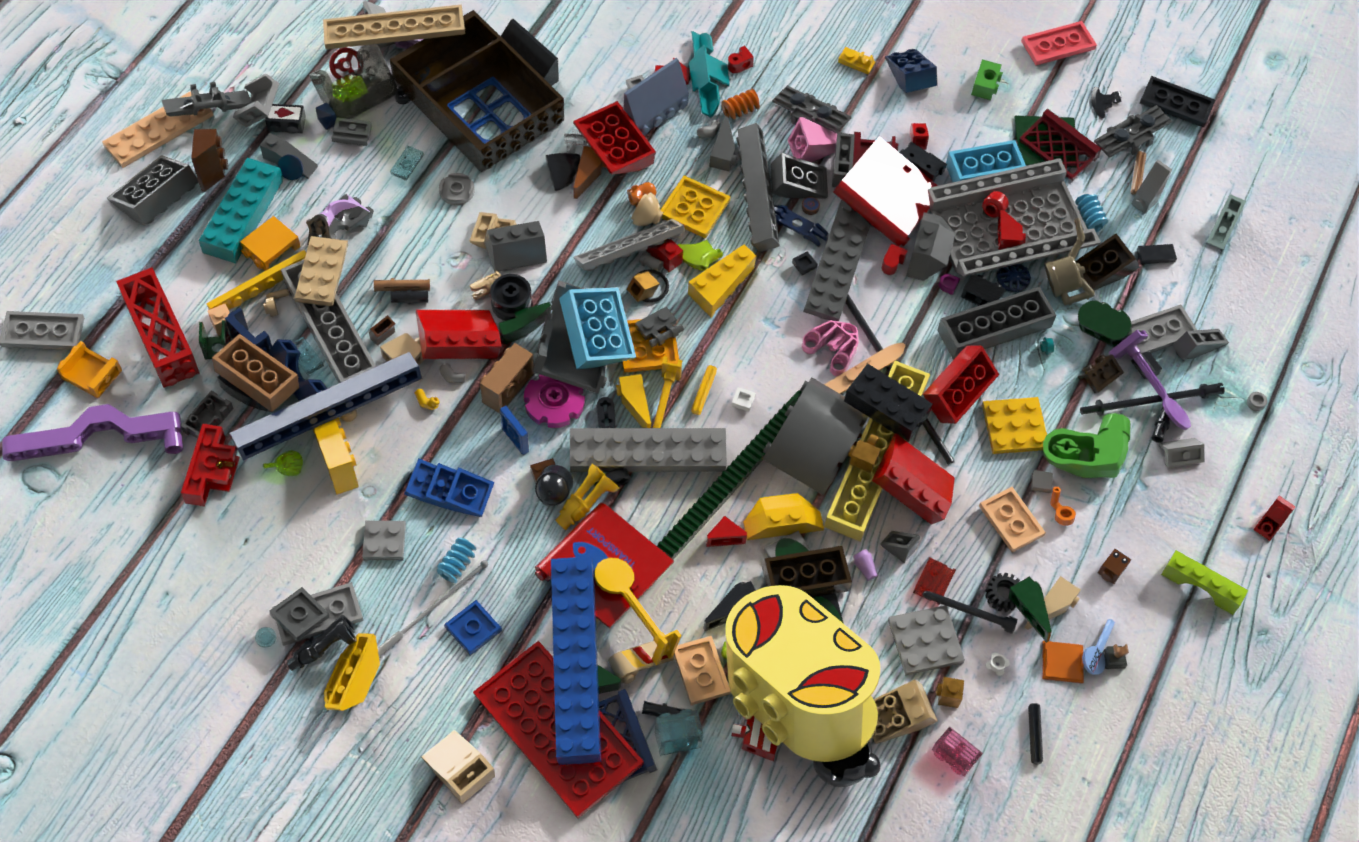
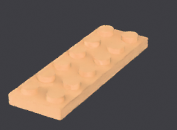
(151, 134)

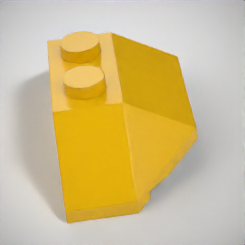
(782, 517)
(353, 674)

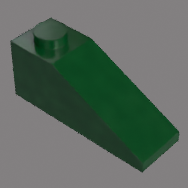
(1029, 600)

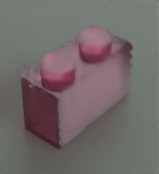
(956, 752)

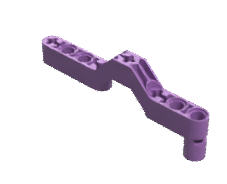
(95, 419)

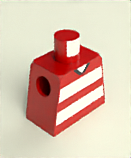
(754, 739)

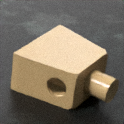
(400, 346)

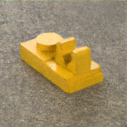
(856, 60)

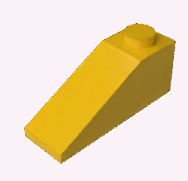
(634, 398)

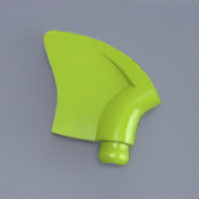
(700, 254)

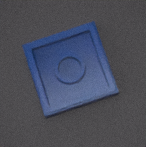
(514, 430)
(473, 627)

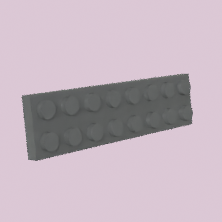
(837, 264)

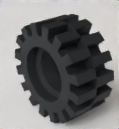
(994, 597)

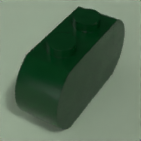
(1104, 322)

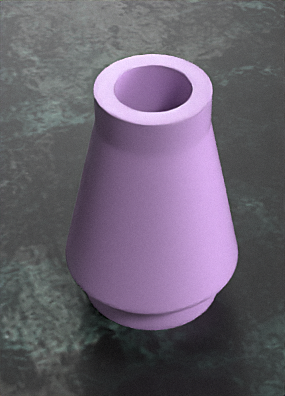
(865, 564)

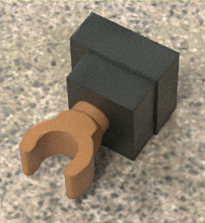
(1115, 656)

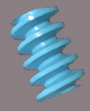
(1091, 211)
(455, 558)

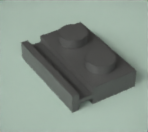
(351, 131)

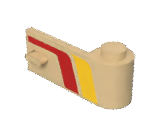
(635, 659)

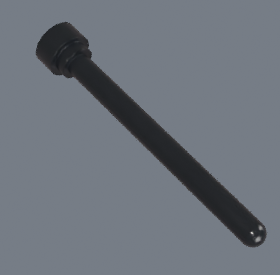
(1007, 623)

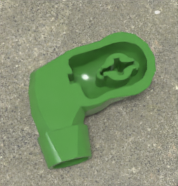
(1089, 453)

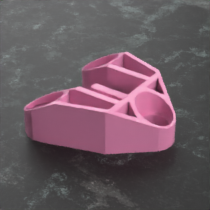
(824, 333)

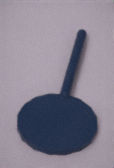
(290, 167)

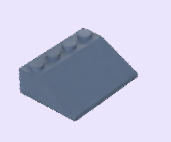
(657, 97)

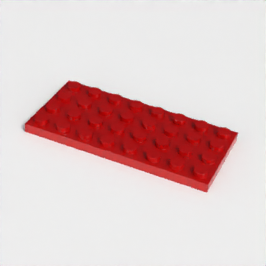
(524, 707)

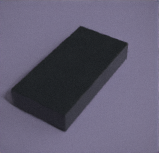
(1156, 254)

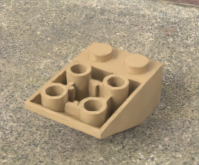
(903, 712)
(459, 766)

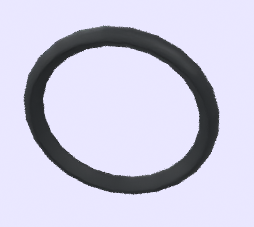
(666, 287)

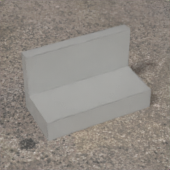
(1183, 452)

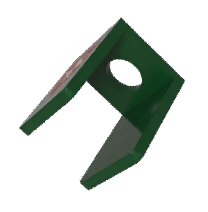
(206, 343)

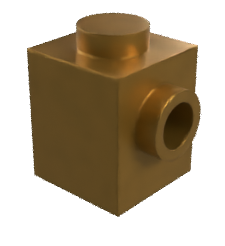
(642, 286)
(950, 692)

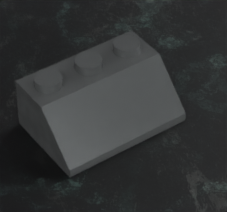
(516, 246)

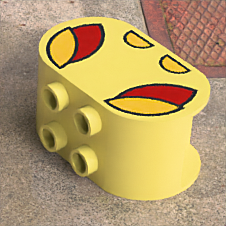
(801, 674)

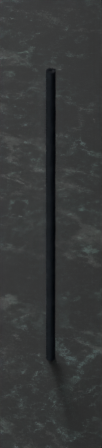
(877, 346)

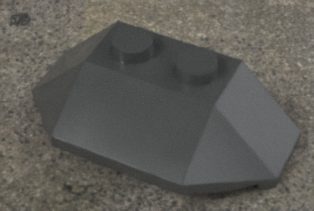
(931, 247)

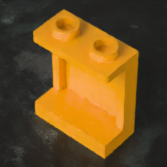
(268, 243)
(88, 370)

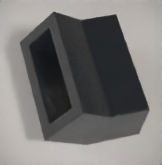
(1152, 363)

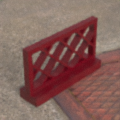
(1072, 137)

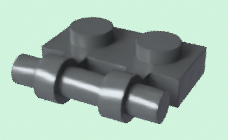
(656, 323)

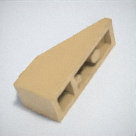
(1059, 599)

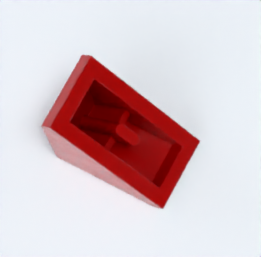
(725, 534)

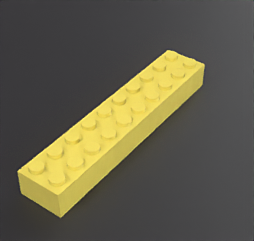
(858, 492)

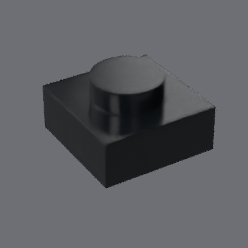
(804, 263)

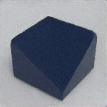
(326, 115)

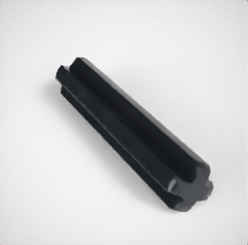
(1035, 732)

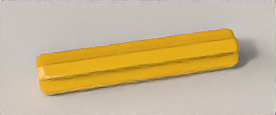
(704, 390)

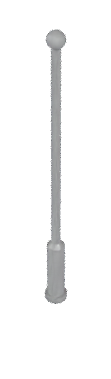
(399, 634)

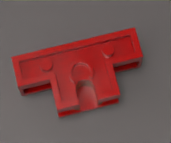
(210, 467)

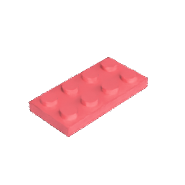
(1058, 43)

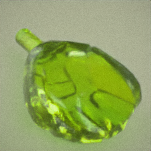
(287, 463)

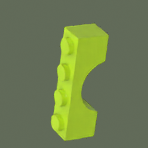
(1224, 592)

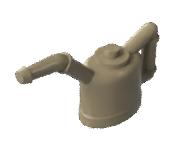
(1067, 275)

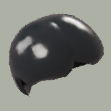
(849, 770)

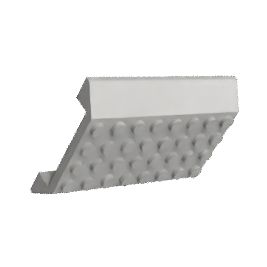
(1036, 201)

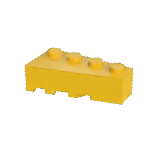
(720, 280)
(336, 455)

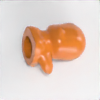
(637, 192)

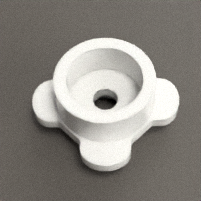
(997, 658)

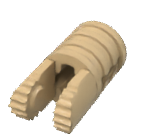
(483, 286)

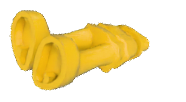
(576, 507)

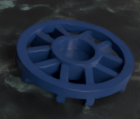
(1014, 277)

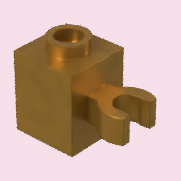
(865, 454)

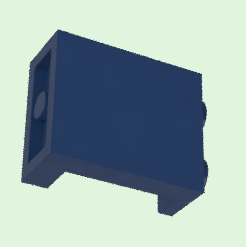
(237, 325)

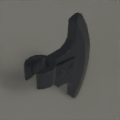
(1101, 102)

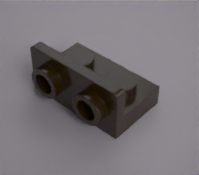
(1101, 373)

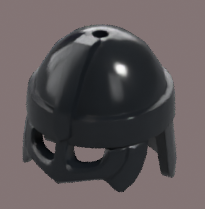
(556, 480)

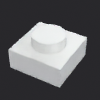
(743, 399)

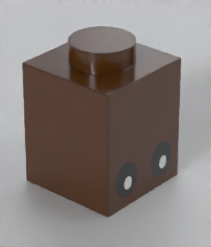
(1114, 566)

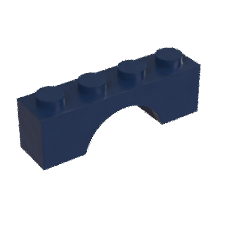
(288, 355)

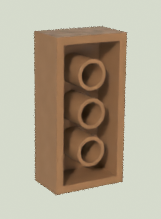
(255, 372)

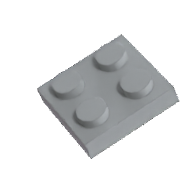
(384, 540)

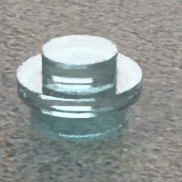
(265, 637)

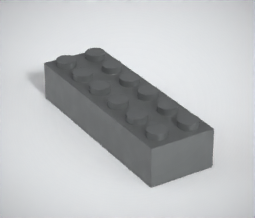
(997, 321)

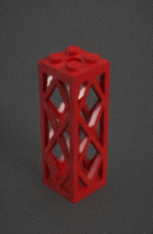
(176, 365)

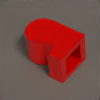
(740, 61)
(919, 134)
(893, 257)

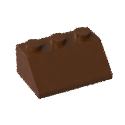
(208, 157)

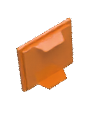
(1062, 662)

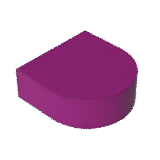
(949, 283)

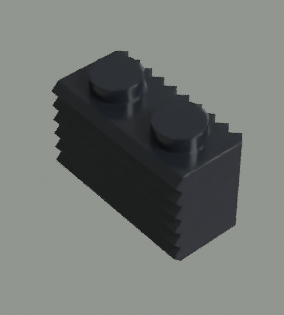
(982, 291)

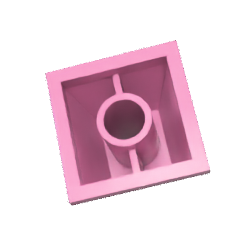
(811, 141)

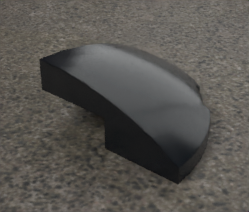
(562, 168)

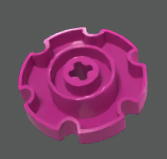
(553, 401)

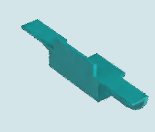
(706, 67)

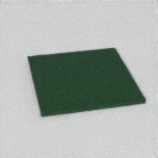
(1023, 123)

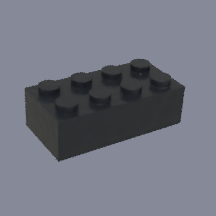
(888, 402)

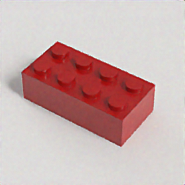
(961, 384)

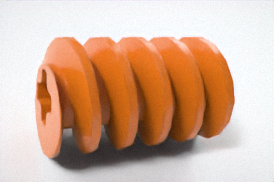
(740, 103)

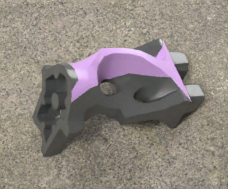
(344, 210)

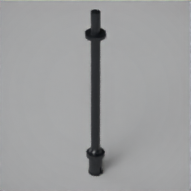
(1203, 391)

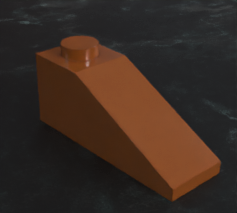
(588, 171)

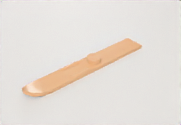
(879, 361)

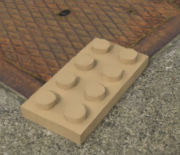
(321, 271)

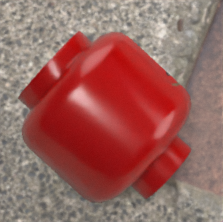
(994, 203)

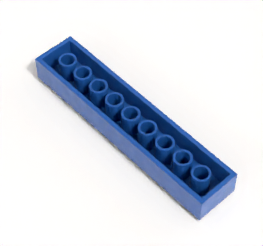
(575, 661)

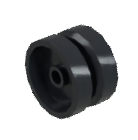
(510, 294)

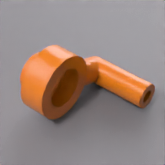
(1064, 514)

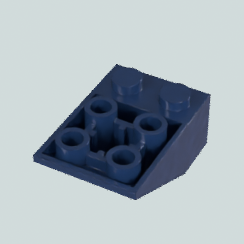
(912, 70)

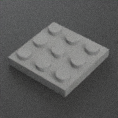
(926, 640)

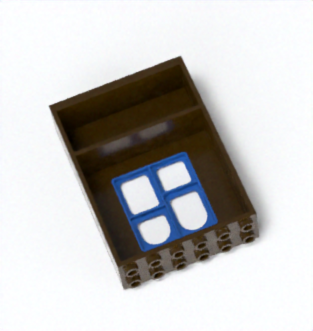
(461, 69)

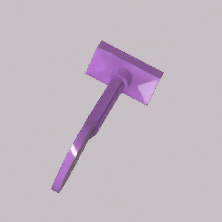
(1170, 406)

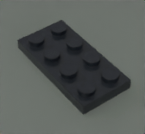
(1177, 101)

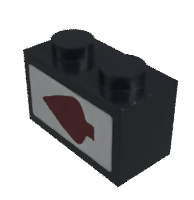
(286, 118)

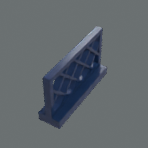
(633, 727)

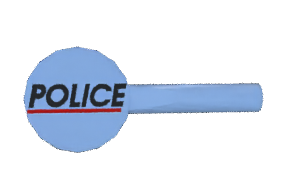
(1093, 656)

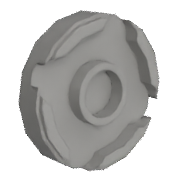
(456, 189)

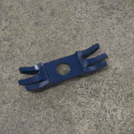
(807, 229)

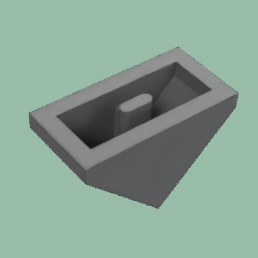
(901, 544)

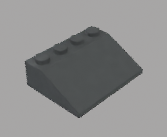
(154, 189)

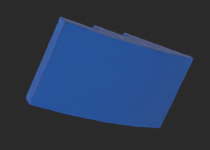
(449, 488)

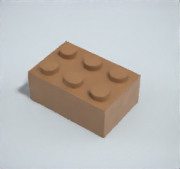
(507, 377)

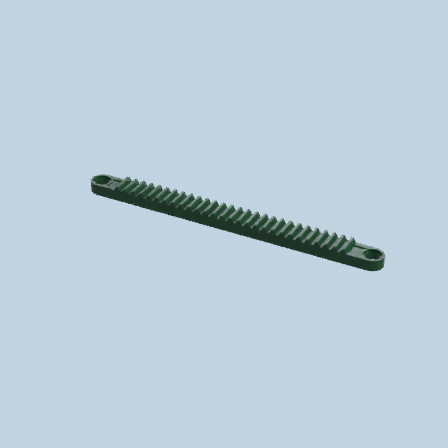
(724, 486)

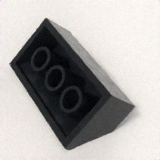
(532, 51)

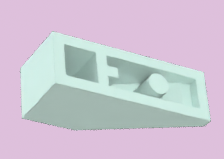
(1226, 221)

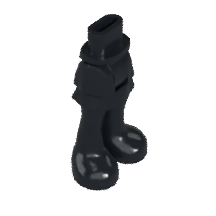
(314, 648)

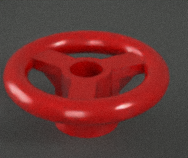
(339, 65)

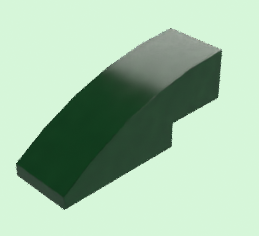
(524, 322)

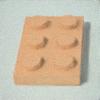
(1012, 519)
(701, 670)

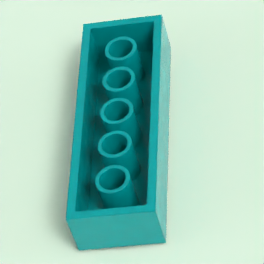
(241, 210)

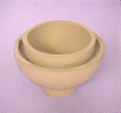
(647, 211)

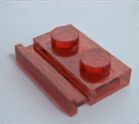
(934, 578)

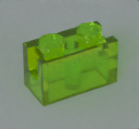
(349, 88)

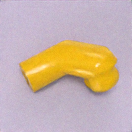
(428, 403)

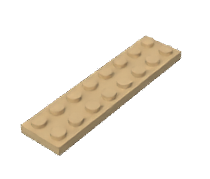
(393, 26)

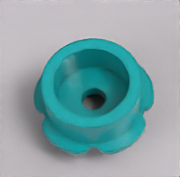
(1047, 345)

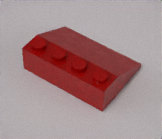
(616, 139)
(458, 334)
(915, 480)

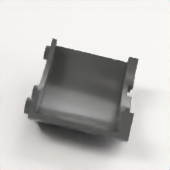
(555, 351)
(815, 436)

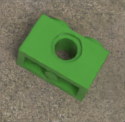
(986, 80)

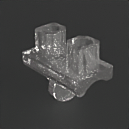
(573, 140)

